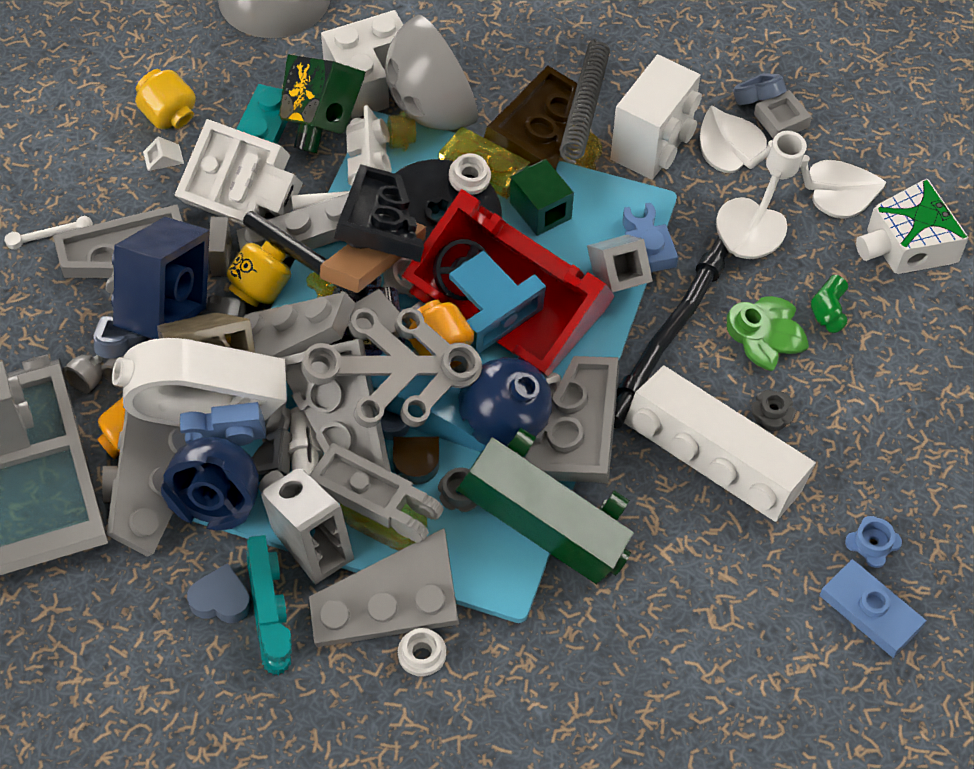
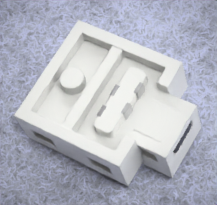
(237, 175)

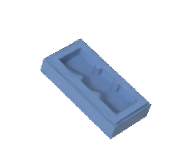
(872, 608)

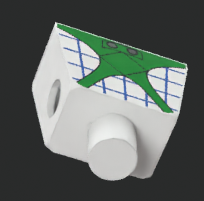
(913, 231)

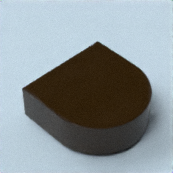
(416, 458)

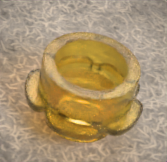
(401, 131)

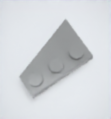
(89, 249)
(300, 325)
(581, 425)
(137, 507)
(389, 596)

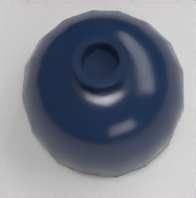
(506, 398)
(211, 483)

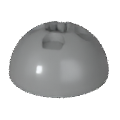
(273, 17)
(428, 78)

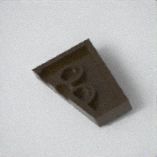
(536, 118)

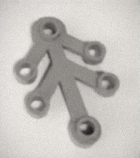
(399, 365)

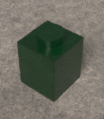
(541, 197)

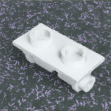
(369, 139)

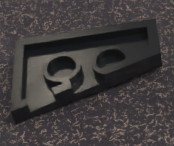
(379, 215)

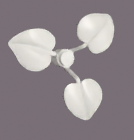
(753, 229)

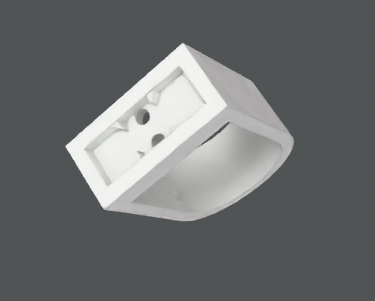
(188, 375)

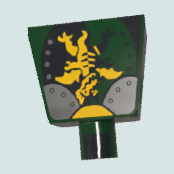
(318, 98)

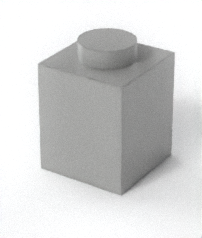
(620, 262)

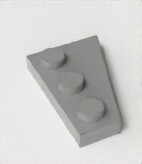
(333, 405)

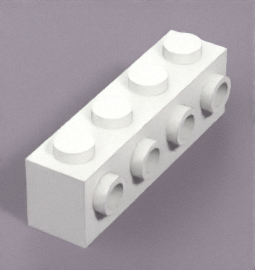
(719, 443)

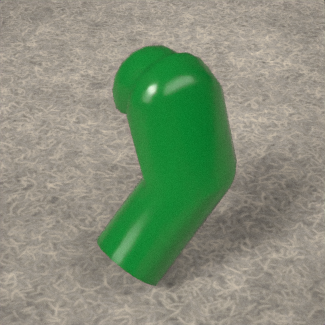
(826, 304)

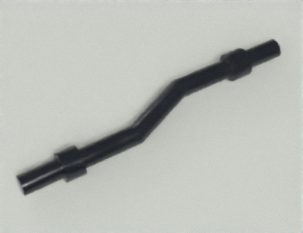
(707, 271)

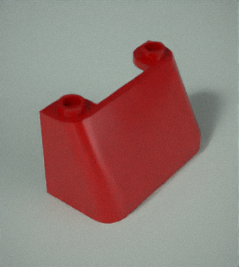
(570, 300)

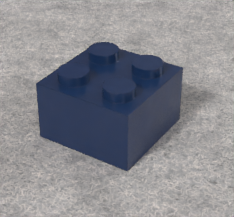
(160, 276)

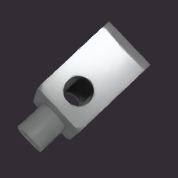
(295, 508)

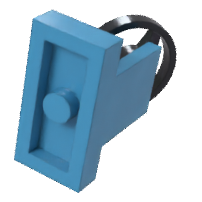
(491, 290)

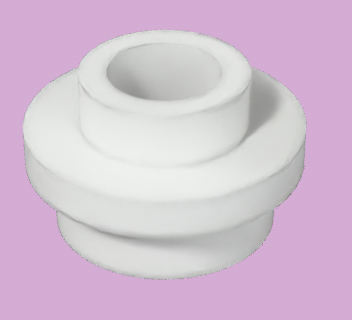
(470, 165)
(419, 639)

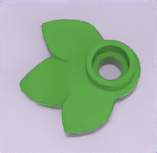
(766, 330)

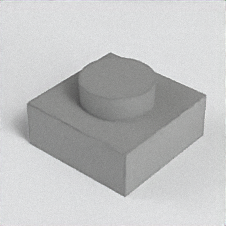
(782, 114)
(219, 246)

